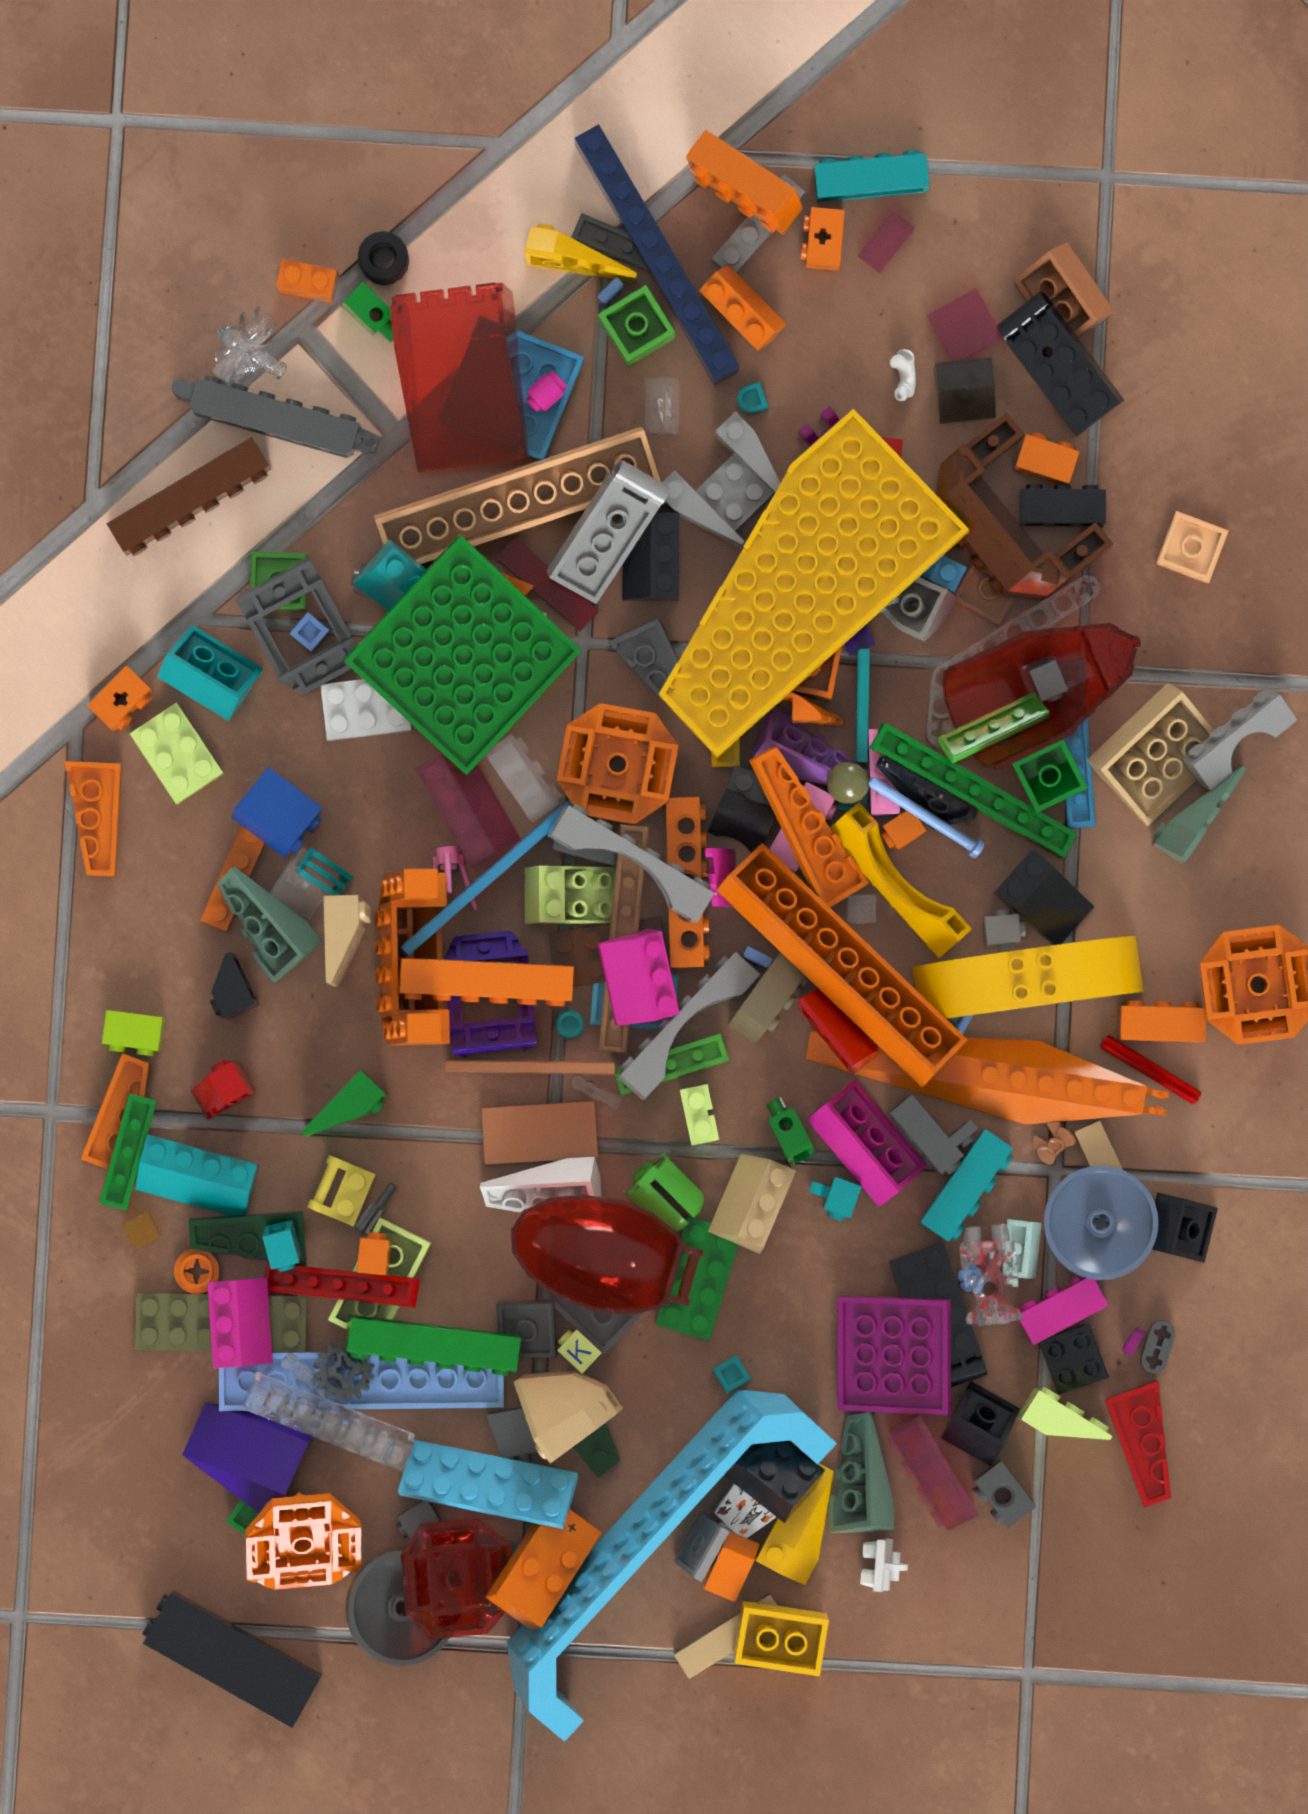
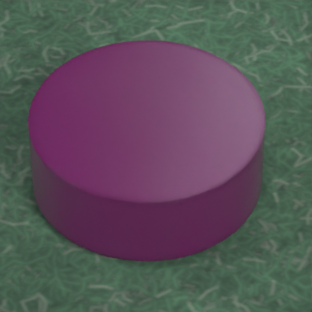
(1133, 1341)

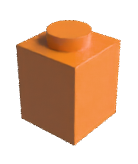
(902, 830)

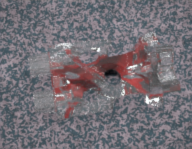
(989, 1256)

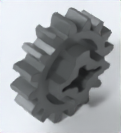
(330, 1373)

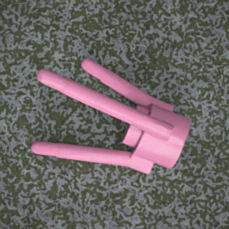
(447, 859)

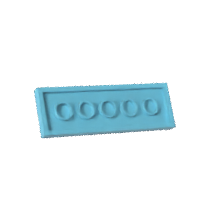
(488, 1484)

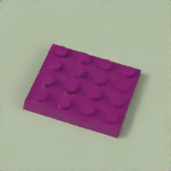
(894, 1354)

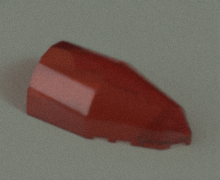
(1092, 662)

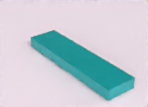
(862, 705)

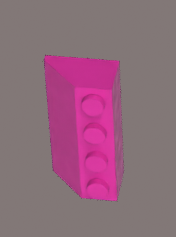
(867, 1143)

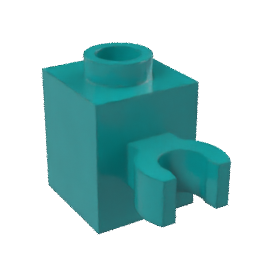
(839, 1197)

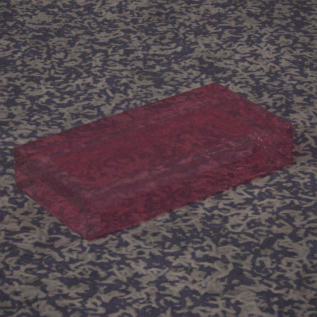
(886, 242)

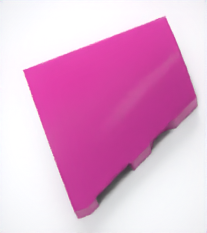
(721, 864)

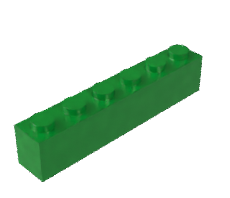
(432, 1343)

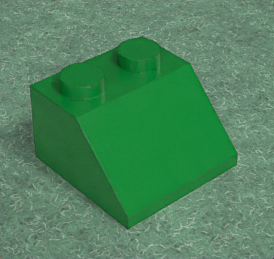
(1050, 775)

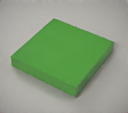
(268, 564)

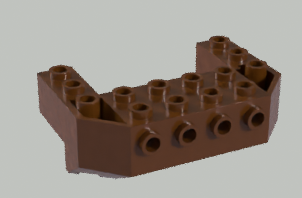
(994, 535)

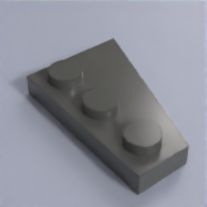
(648, 653)
(598, 1327)

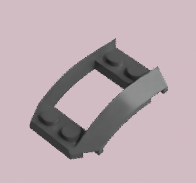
(277, 593)

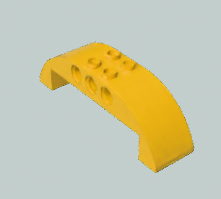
(1031, 977)

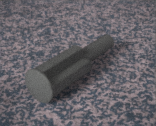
(374, 1212)

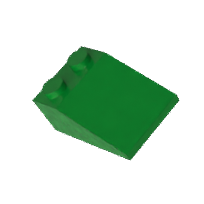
(353, 1102)

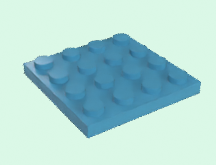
(537, 359)

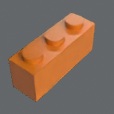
(743, 307)
(1161, 1022)

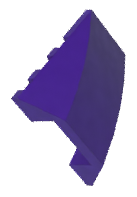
(247, 1453)

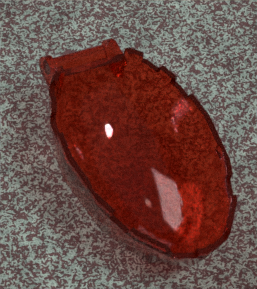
(603, 1254)

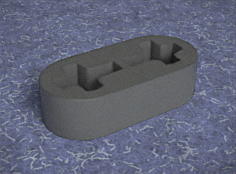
(1164, 1348)

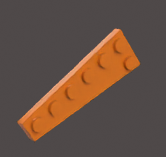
(817, 849)

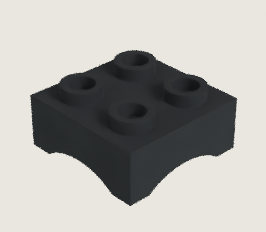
(742, 819)

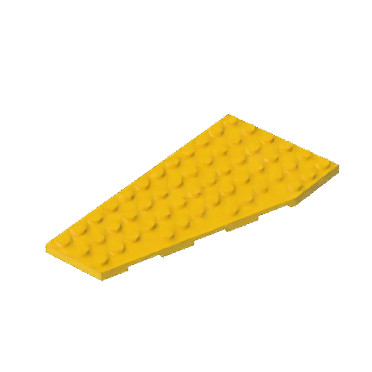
(817, 567)

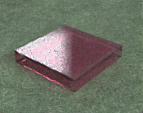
(964, 326)

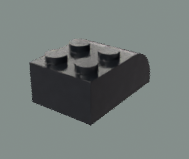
(776, 1476)

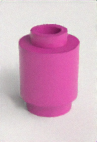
(545, 392)

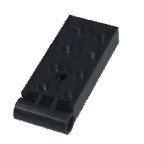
(1071, 374)
(930, 1276)

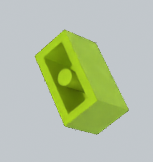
(133, 1031)

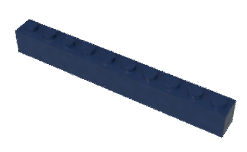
(656, 254)

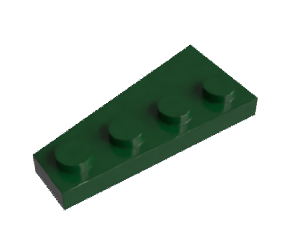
(242, 1234)

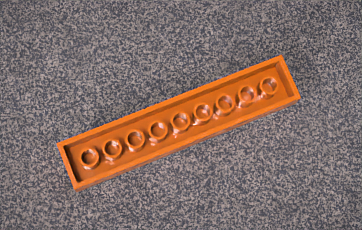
(841, 964)

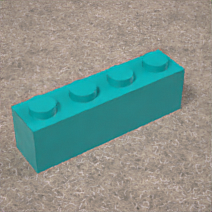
(871, 177)
(965, 1186)

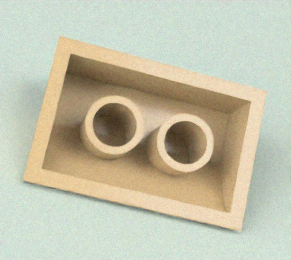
(751, 1202)

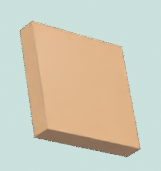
(1192, 547)

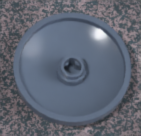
(1100, 1222)

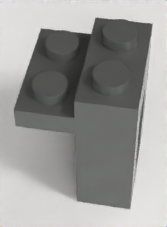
(929, 1138)

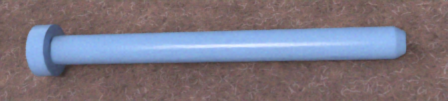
(973, 847)

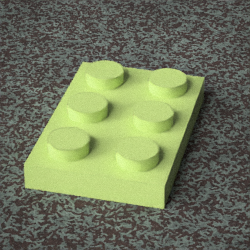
(176, 753)

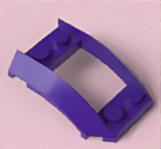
(491, 1034)

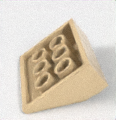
(1146, 754)
(343, 928)

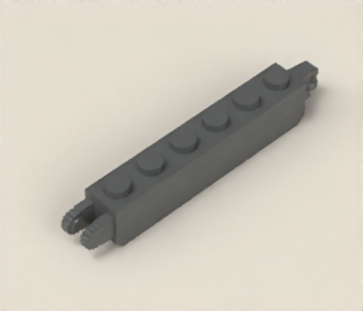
(275, 418)

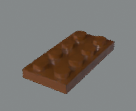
(580, 950)

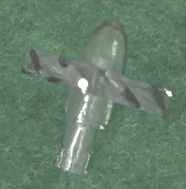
(244, 349)

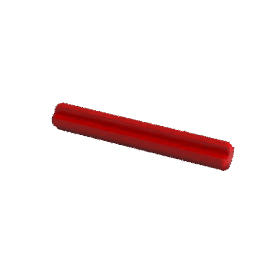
(1150, 1069)

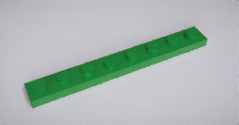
(974, 790)

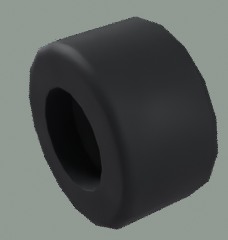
(371, 245)

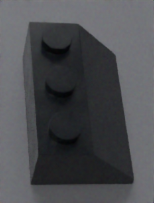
(653, 563)

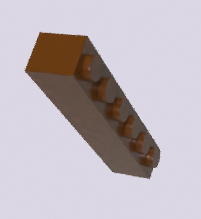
(188, 497)

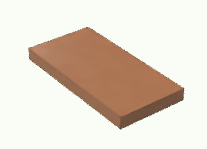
(539, 1132)

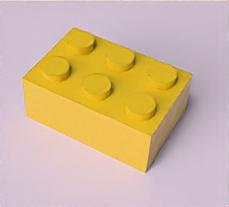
(780, 1638)

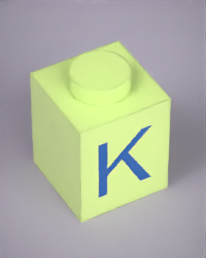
(578, 1350)

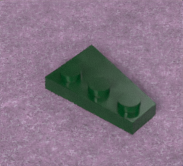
(598, 1451)

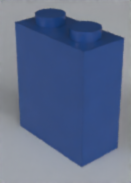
(277, 813)

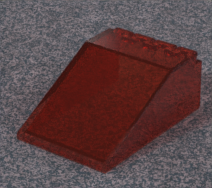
(460, 376)

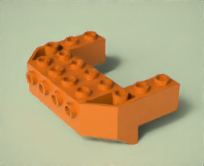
(405, 905)

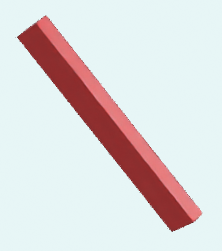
(344, 1285)

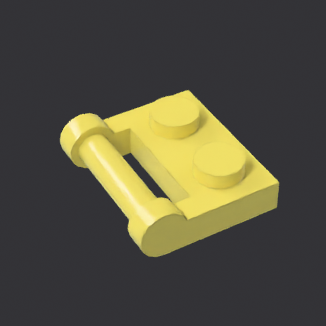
(350, 1195)

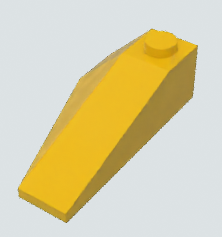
(560, 252)
(795, 1545)

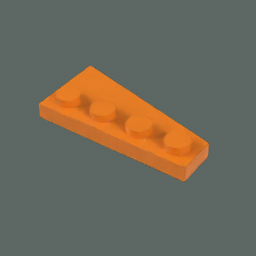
(96, 804)
(128, 1078)

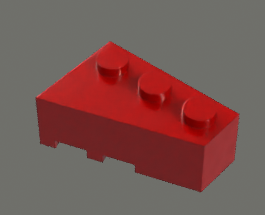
(222, 1088)

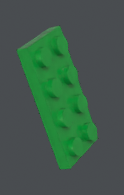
(707, 1285)

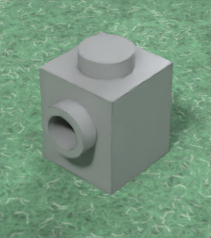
(1003, 929)

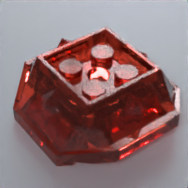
(474, 1557)

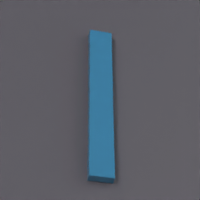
(481, 883)

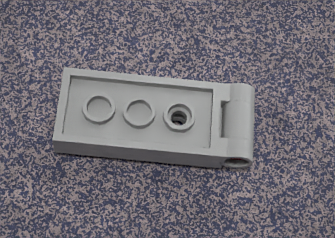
(600, 543)

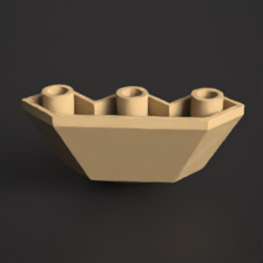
(563, 1409)

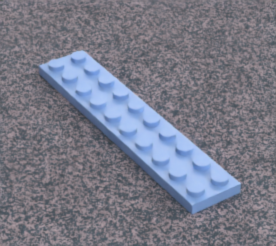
(393, 1387)

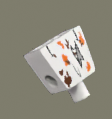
(742, 1513)

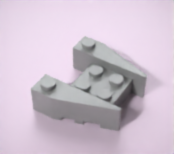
(732, 491)

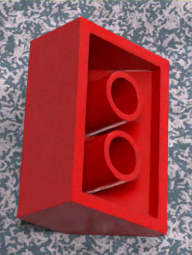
(838, 1031)

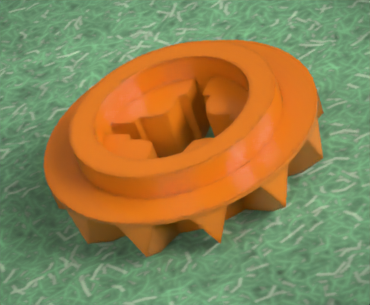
(186, 1261)

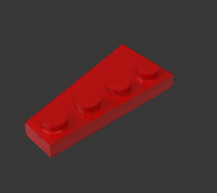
(1141, 1435)

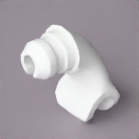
(905, 364)

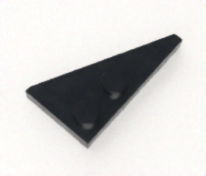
(926, 794)

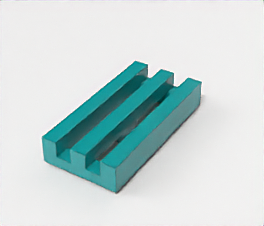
(339, 884)

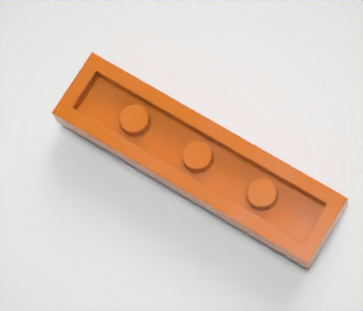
(244, 857)

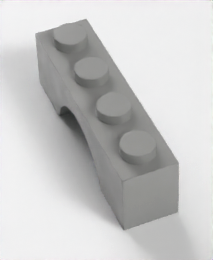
(1212, 759)

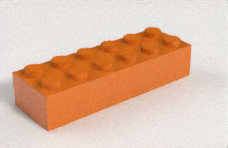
(485, 979)

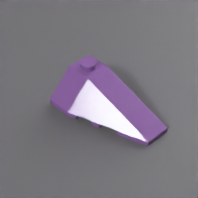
(802, 750)

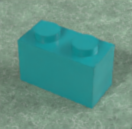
(282, 1245)

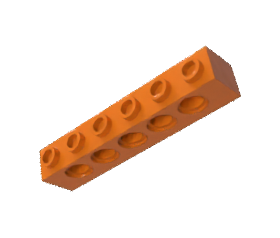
(677, 810)

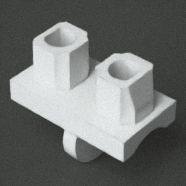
(886, 1564)

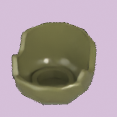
(848, 782)

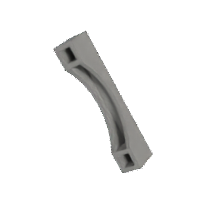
(680, 892)
(649, 1068)

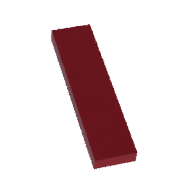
(532, 570)

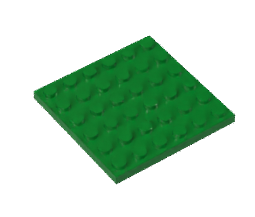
(462, 654)

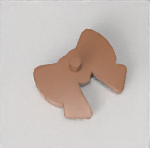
(1049, 1151)

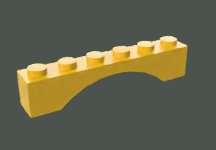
(933, 922)

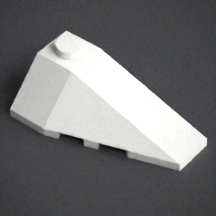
(539, 1183)

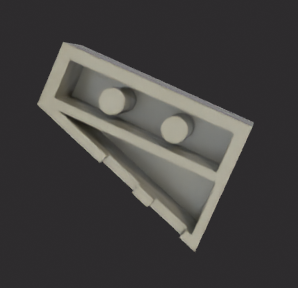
(768, 998)

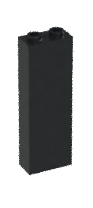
(231, 1658)

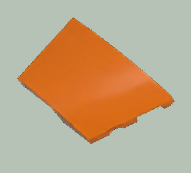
(808, 711)

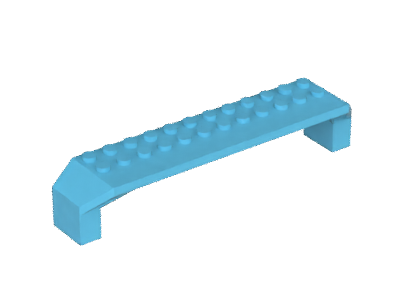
(742, 1421)

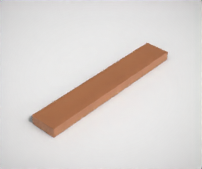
(531, 1067)

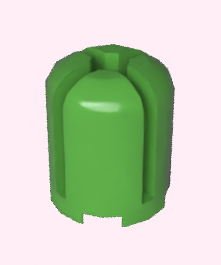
(672, 1181)

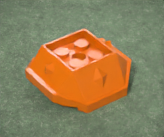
(612, 733)
(1226, 979)
(302, 1542)

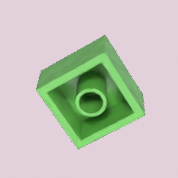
(636, 326)

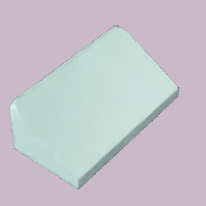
(1026, 1243)

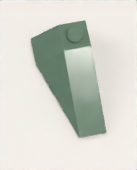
(1187, 828)
(275, 930)
(862, 1490)

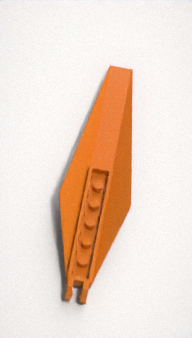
(1014, 1081)

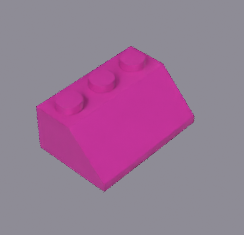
(638, 977)
(240, 1322)

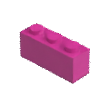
(1061, 1308)

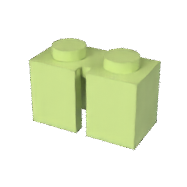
(696, 1104)

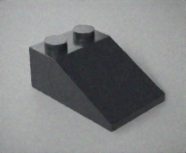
(1044, 898)

